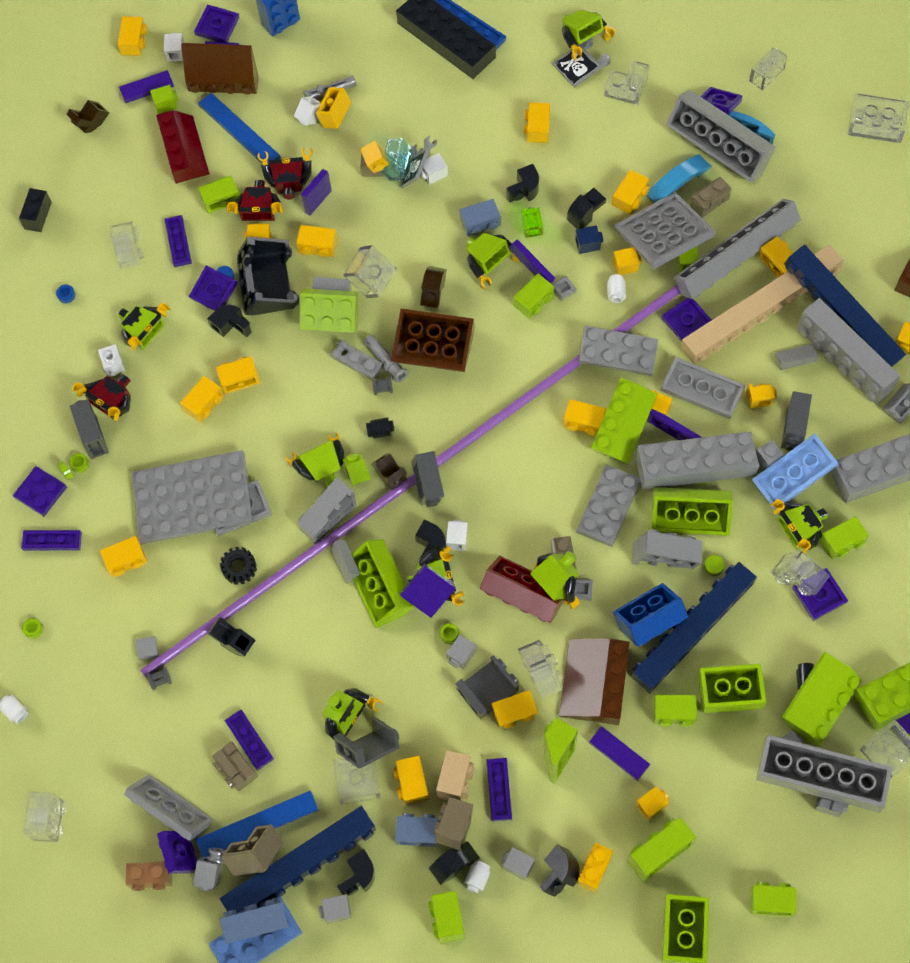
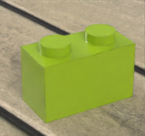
(218, 194)
(533, 296)
(844, 537)
(675, 710)
(773, 900)

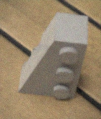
(327, 511)
(667, 548)

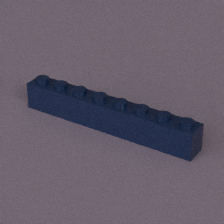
(824, 285)
(694, 628)
(301, 862)

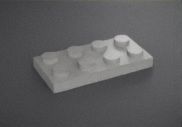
(618, 350)
(702, 387)
(608, 505)
(168, 807)

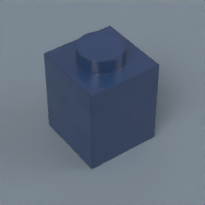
(588, 239)

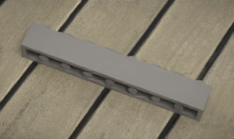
(737, 248)

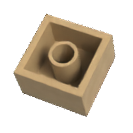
(454, 776)

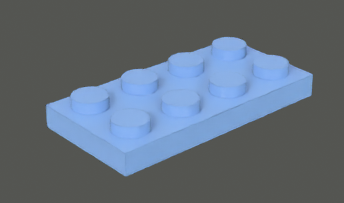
(795, 471)

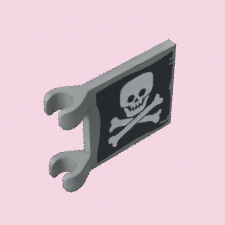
(583, 67)
(417, 162)

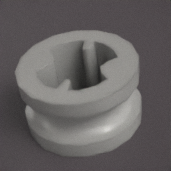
(215, 855)

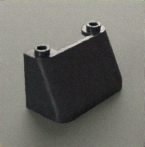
(265, 276)

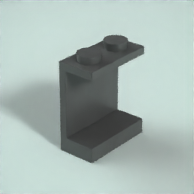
(488, 686)
(369, 747)

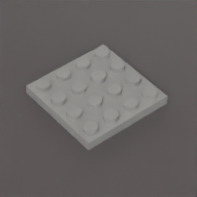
(664, 230)

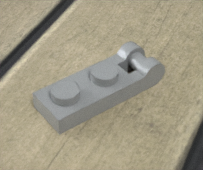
(356, 360)

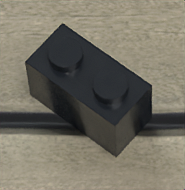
(35, 210)

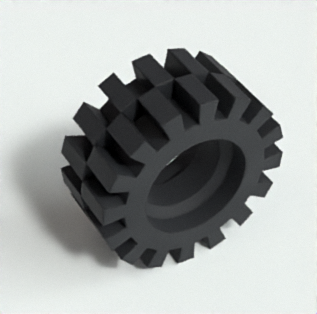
(234, 555)

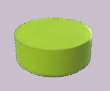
(78, 463)
(65, 470)
(714, 565)
(32, 628)
(449, 633)

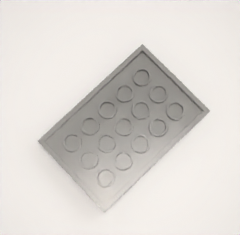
(192, 497)

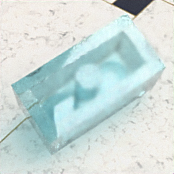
(398, 155)

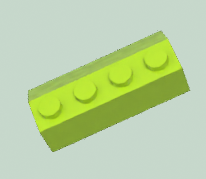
(624, 421)
(692, 511)
(380, 583)
(821, 699)
(559, 746)

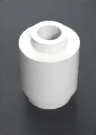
(616, 288)
(13, 709)
(477, 877)

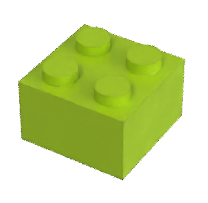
(447, 916)

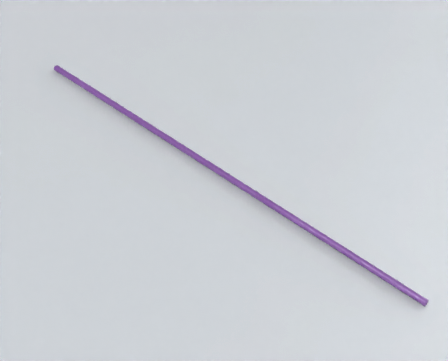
(394, 493)

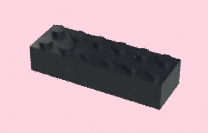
(447, 35)

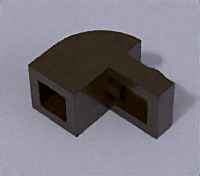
(90, 116)
(432, 286)
(389, 471)

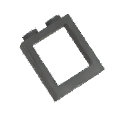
(796, 420)
(89, 429)
(427, 479)

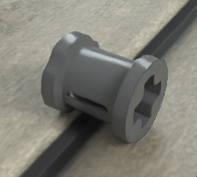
(382, 385)
(153, 683)

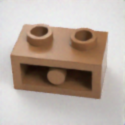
(147, 876)

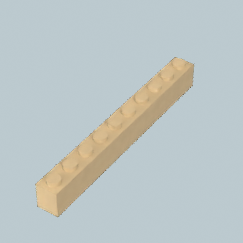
(752, 310)

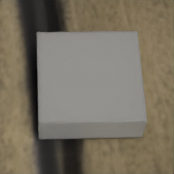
(564, 288)
(583, 589)
(147, 647)

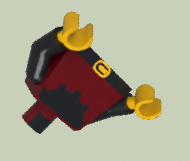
(287, 174)
(256, 203)
(107, 395)

